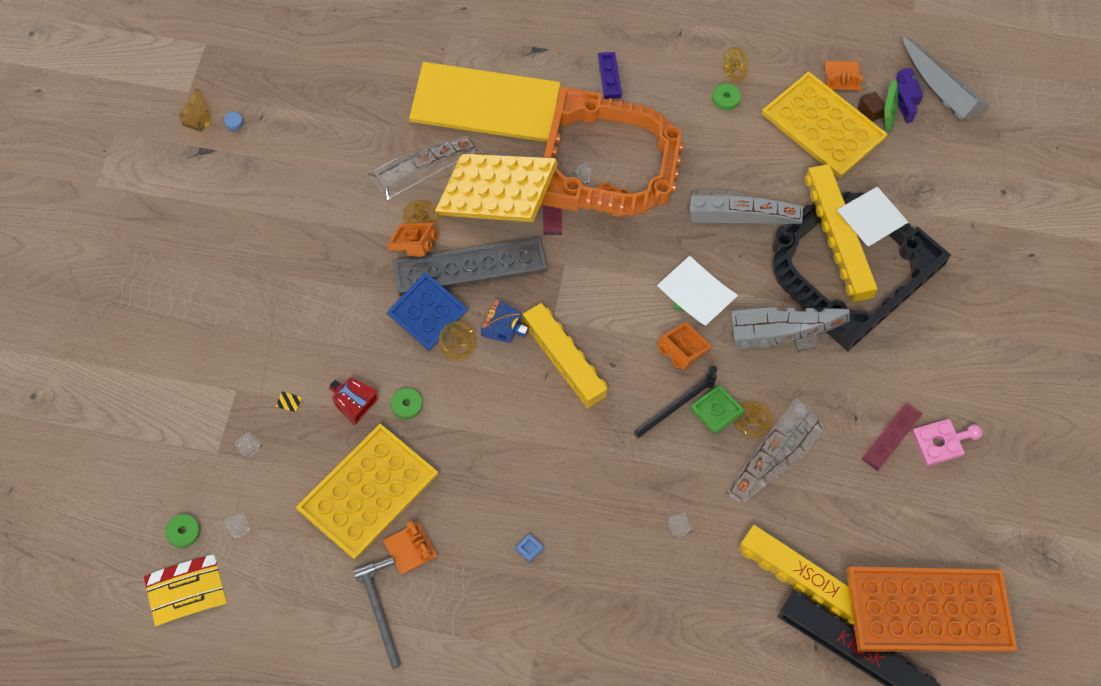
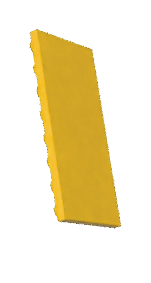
(485, 102)

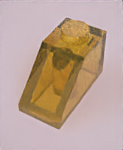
(195, 112)

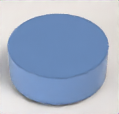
(233, 121)

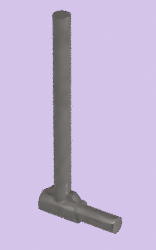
(365, 575)

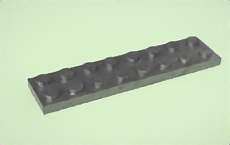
(473, 264)

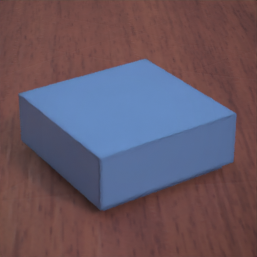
(529, 548)

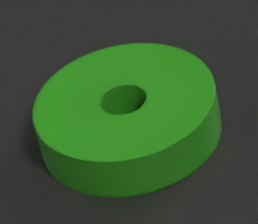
(726, 103)
(406, 395)
(182, 522)

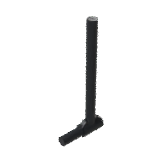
(709, 382)

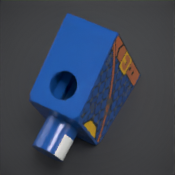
(503, 323)

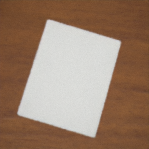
(872, 216)

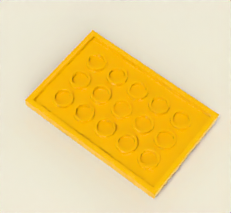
(824, 124)
(497, 187)
(367, 491)

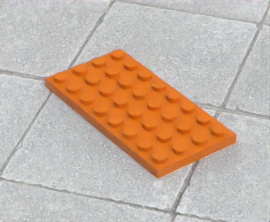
(930, 610)

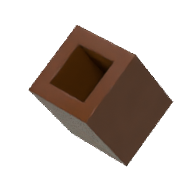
(872, 106)

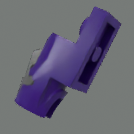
(909, 93)

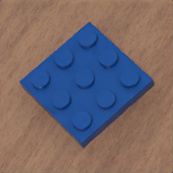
(426, 311)

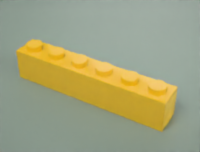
(564, 355)

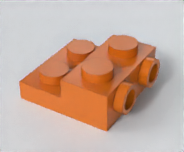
(414, 238)
(683, 346)

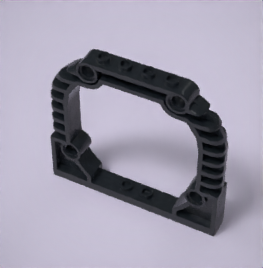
(924, 257)

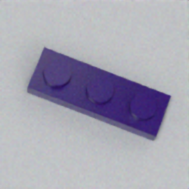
(609, 75)

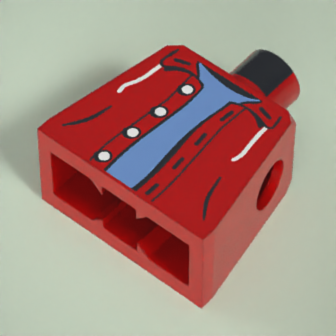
(353, 398)

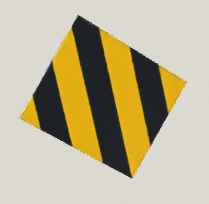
(288, 401)

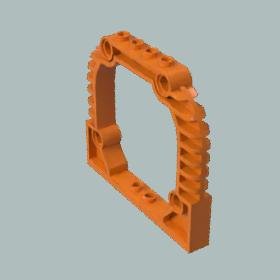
(589, 106)

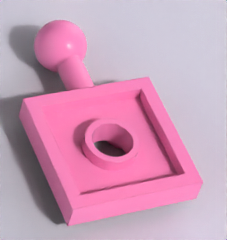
(951, 441)

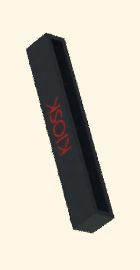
(841, 640)

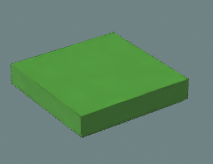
(891, 106)
(717, 409)

